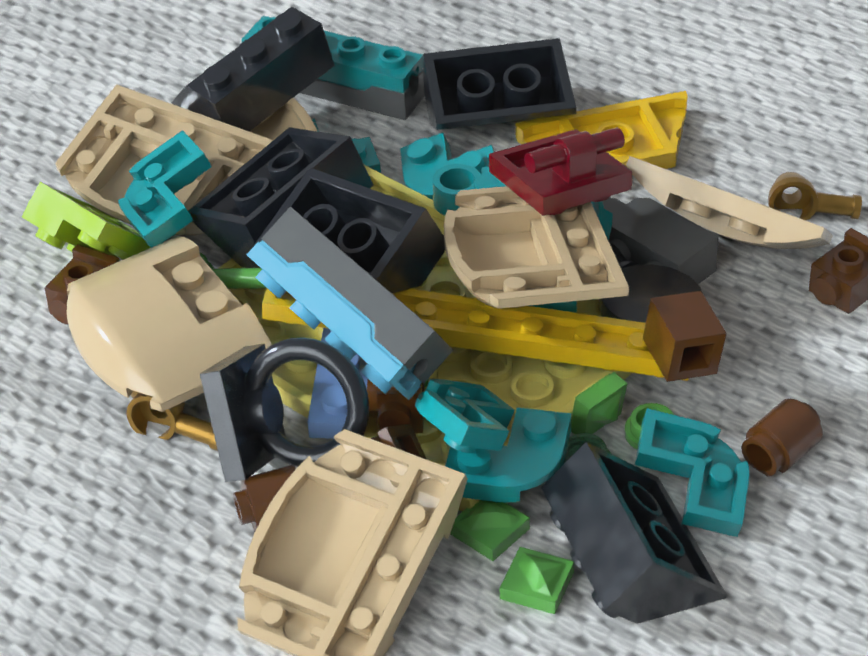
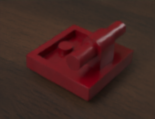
(563, 170)

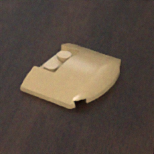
(133, 126)
(726, 212)
(520, 258)
(158, 322)
(346, 548)

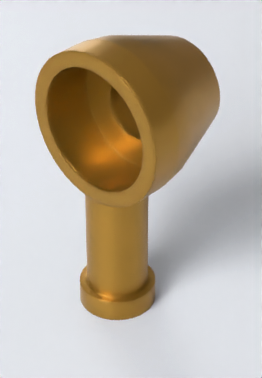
(810, 200)
(140, 412)

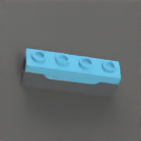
(349, 303)

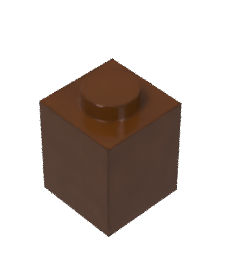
(684, 336)

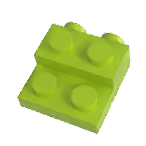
(74, 221)

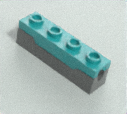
(367, 75)

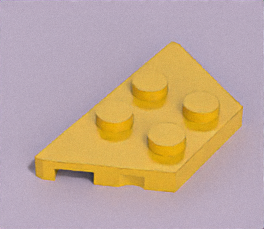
(649, 127)

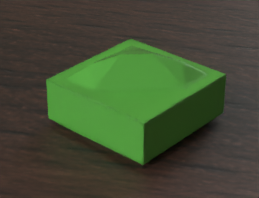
(598, 404)
(490, 527)
(537, 580)

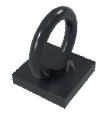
(250, 411)

